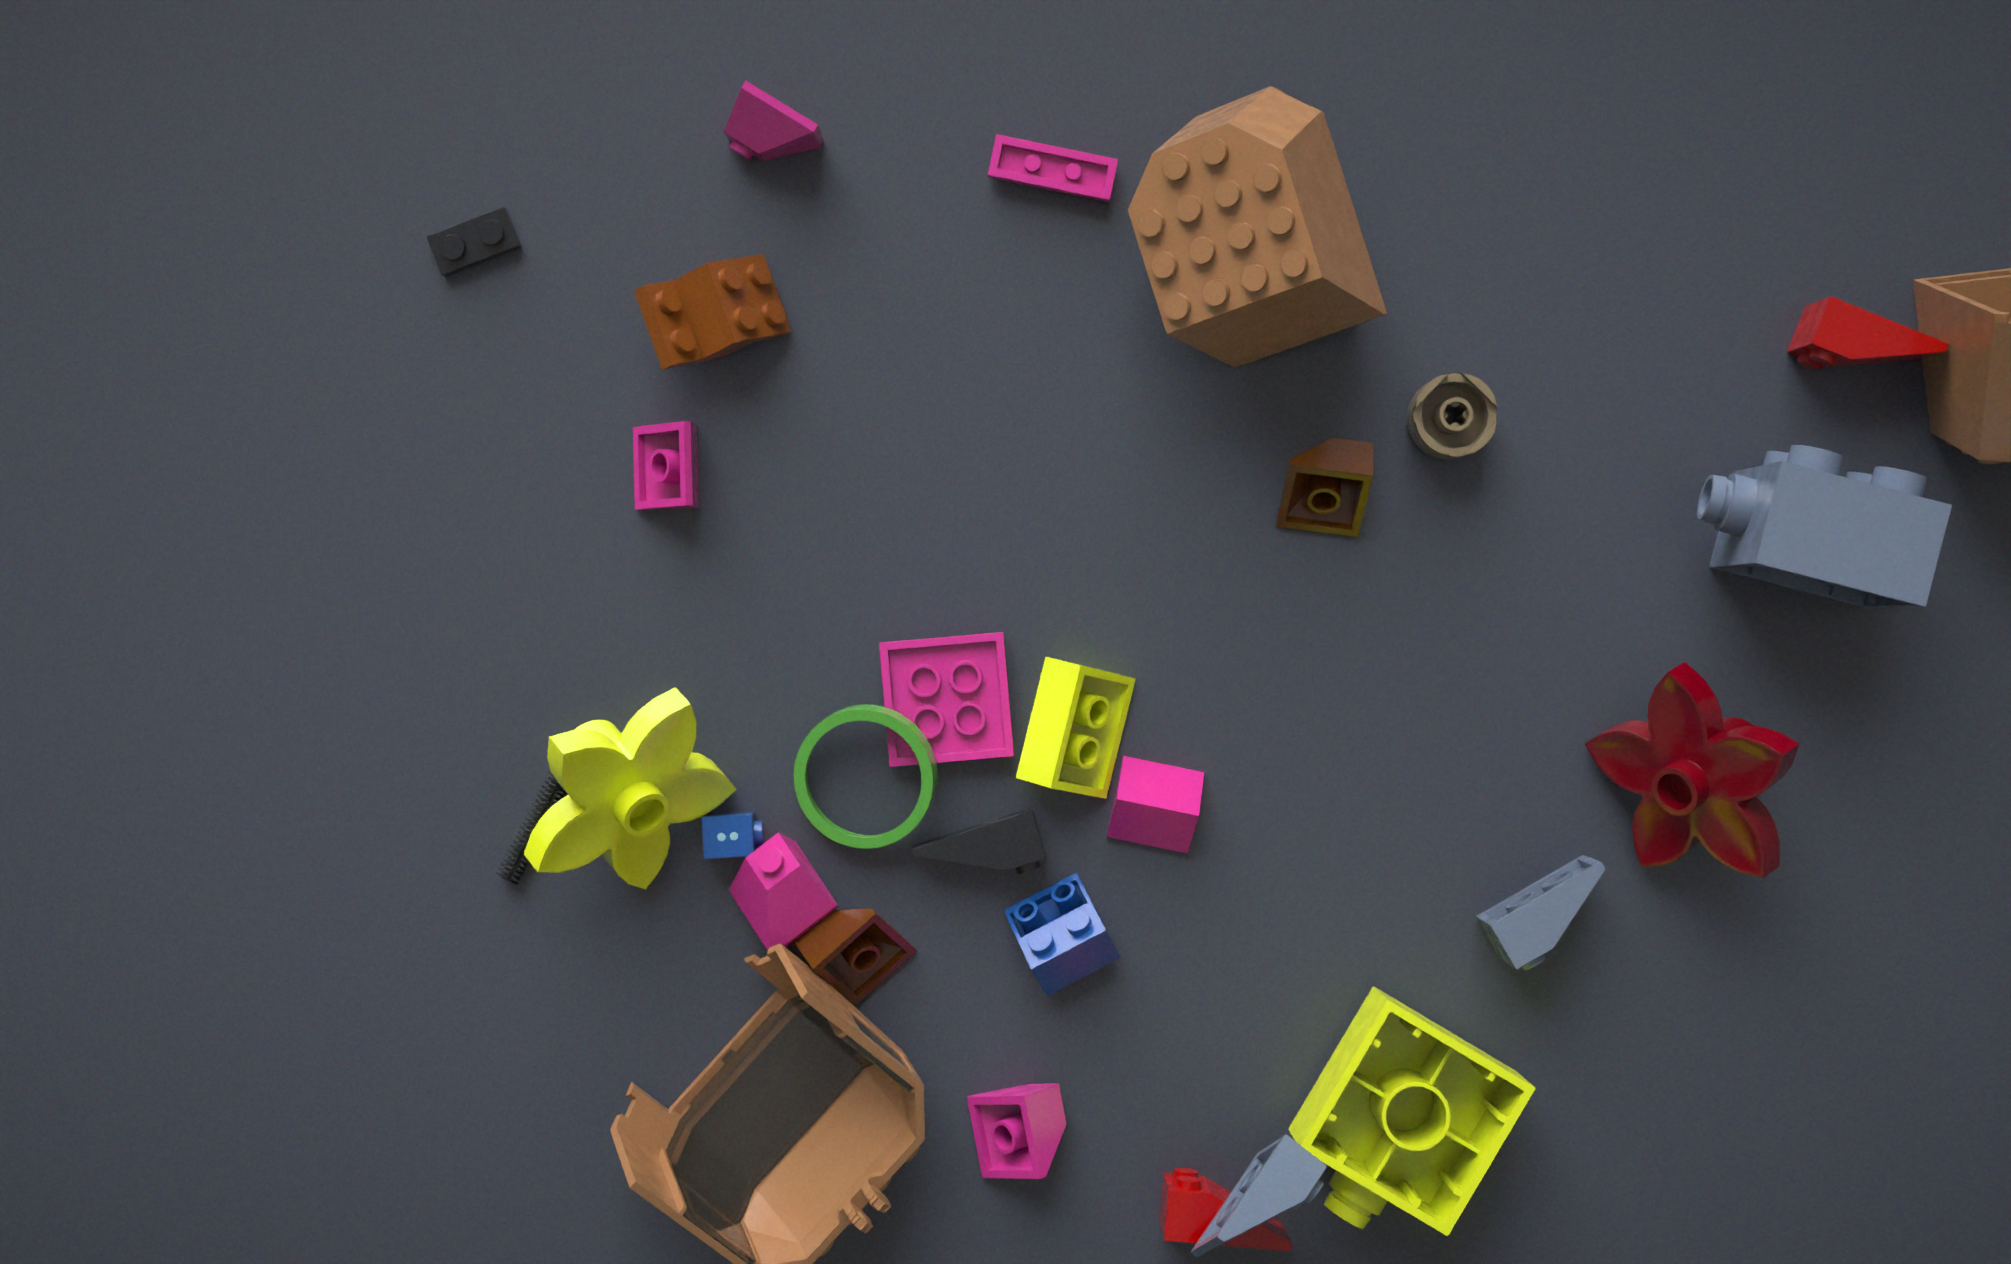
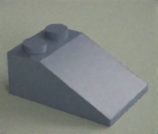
(1538, 915)
(1273, 1183)

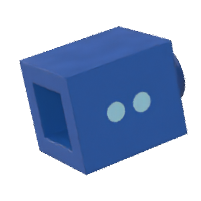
(731, 834)

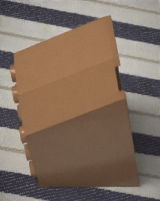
(1253, 231)
(1971, 380)

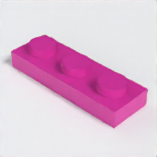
(1052, 168)

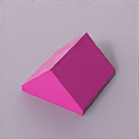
(666, 466)
(1156, 804)

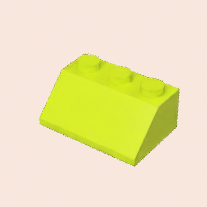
(1075, 728)

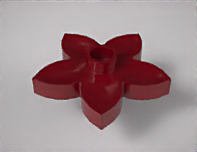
(1697, 777)

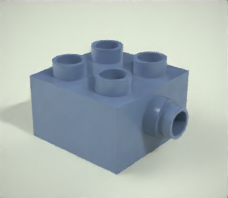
(1827, 533)

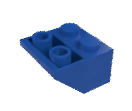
(1061, 934)

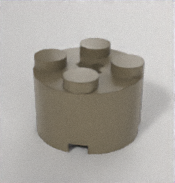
(1476, 416)

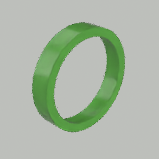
(915, 739)

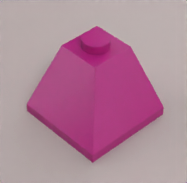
(768, 127)
(781, 892)
(1017, 1130)

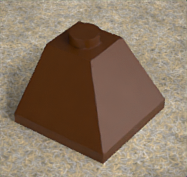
(1327, 488)
(854, 951)

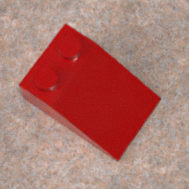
(1845, 335)
(1193, 1201)

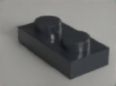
(474, 241)

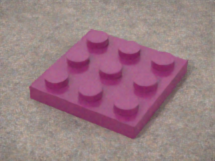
(952, 693)

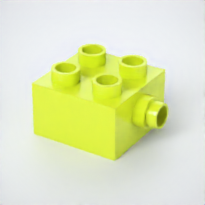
(1407, 1116)

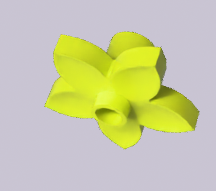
(626, 791)

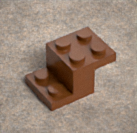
(712, 311)

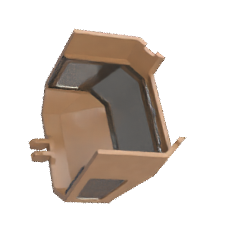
(781, 1127)

